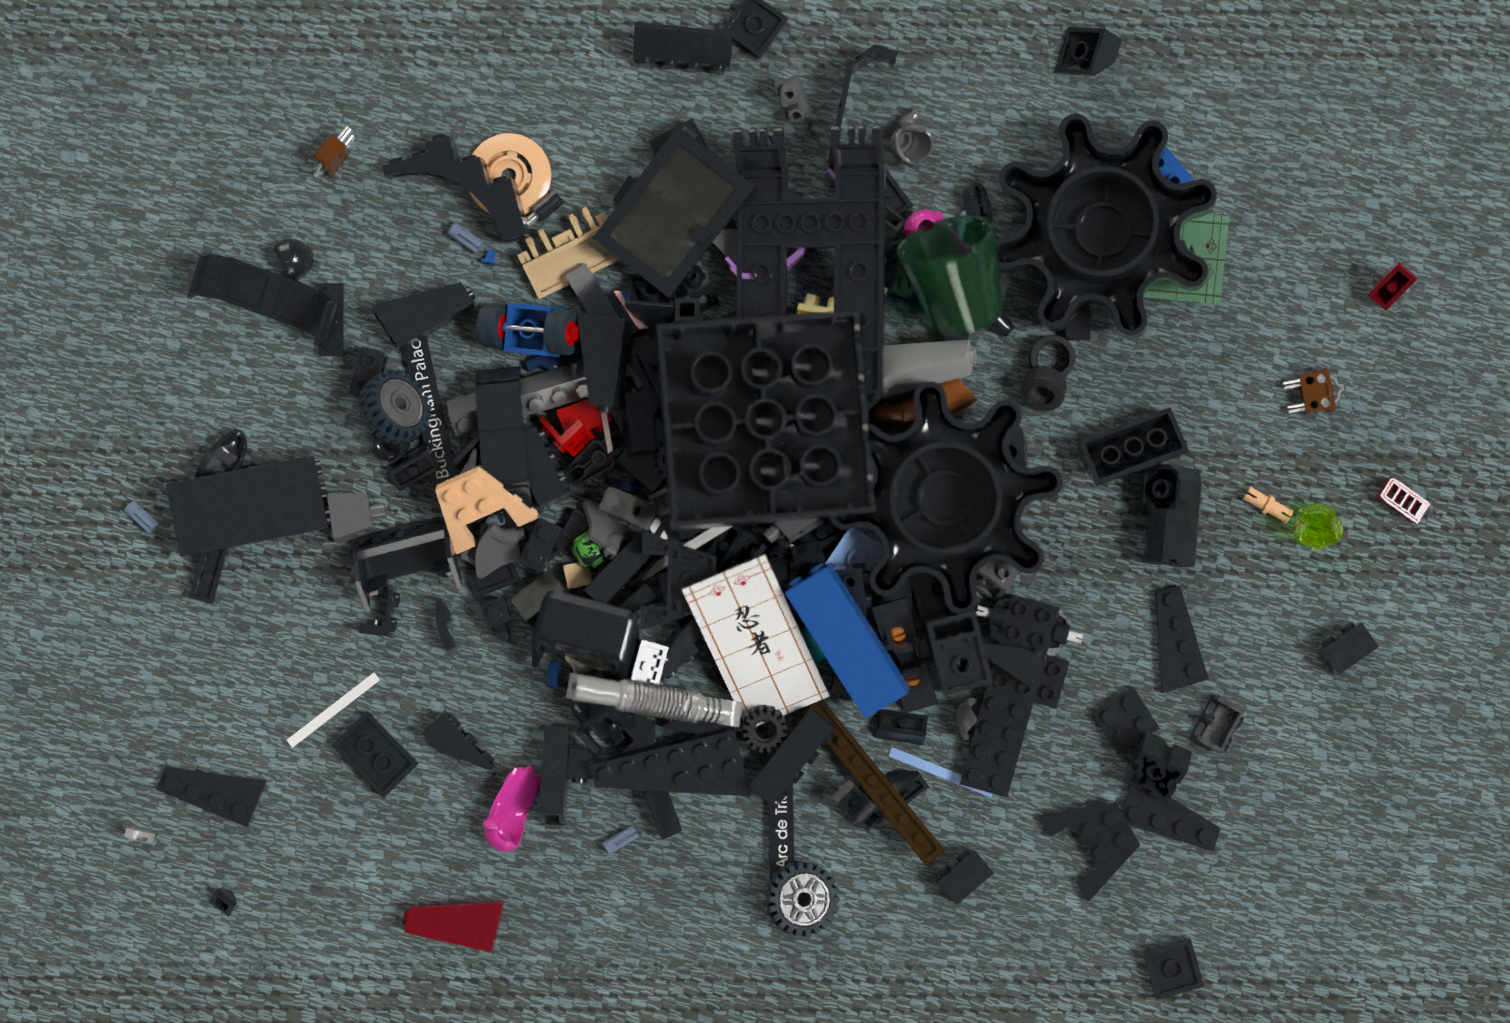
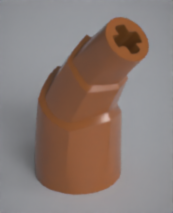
(903, 413)

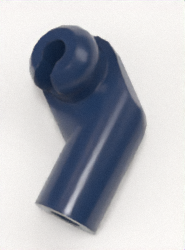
(546, 362)

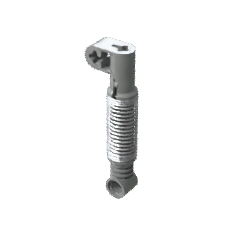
(664, 701)

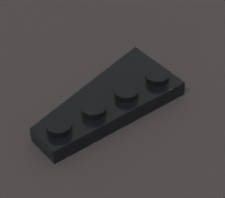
(217, 793)

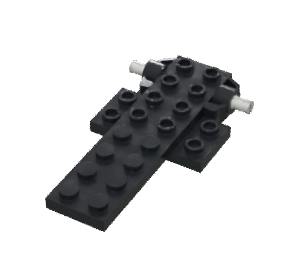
(1008, 700)

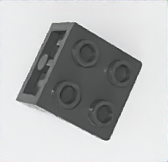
(995, 579)

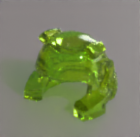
(1318, 526)

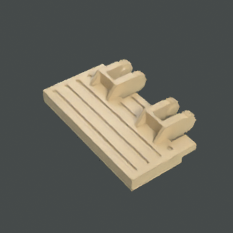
(549, 269)

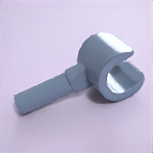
(498, 518)

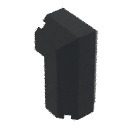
(1172, 514)

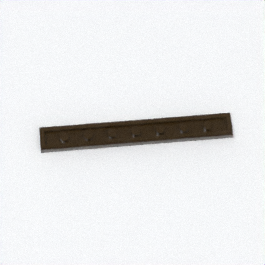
(879, 788)

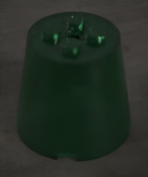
(955, 273)

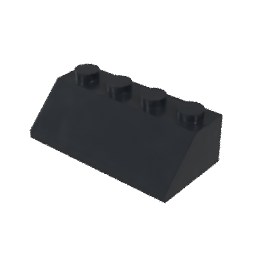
(682, 47)
(1132, 447)

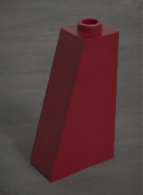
(461, 924)

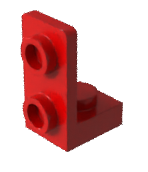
(572, 440)

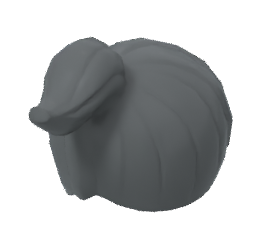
(911, 141)

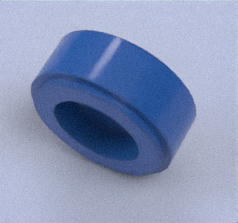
(554, 674)

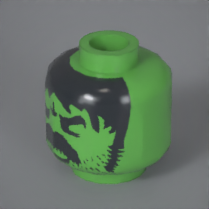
(587, 551)

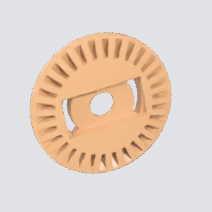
(501, 153)

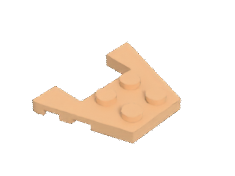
(473, 497)

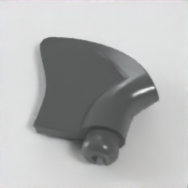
(604, 529)
(497, 548)

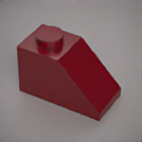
(1392, 285)

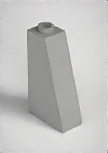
(913, 364)

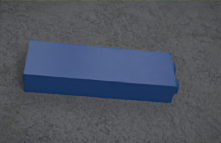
(846, 639)

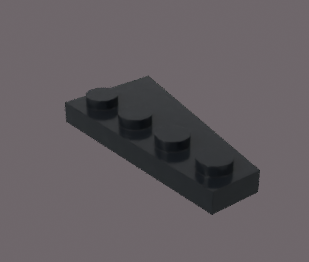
(1177, 644)
(1168, 819)

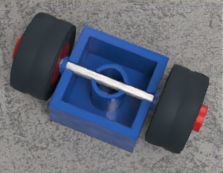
(528, 329)

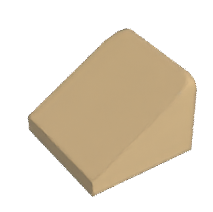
(577, 575)

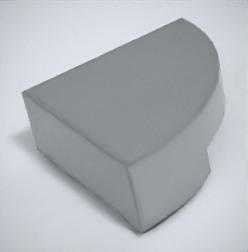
(137, 833)

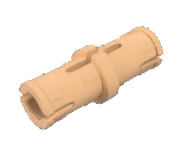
(1268, 504)

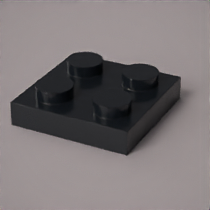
(755, 25)
(1125, 720)
(1173, 968)

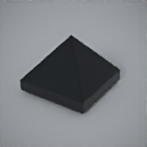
(224, 901)

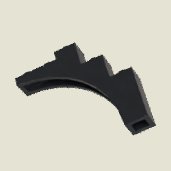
(443, 161)

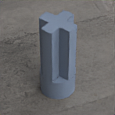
(465, 237)
(141, 517)
(619, 840)

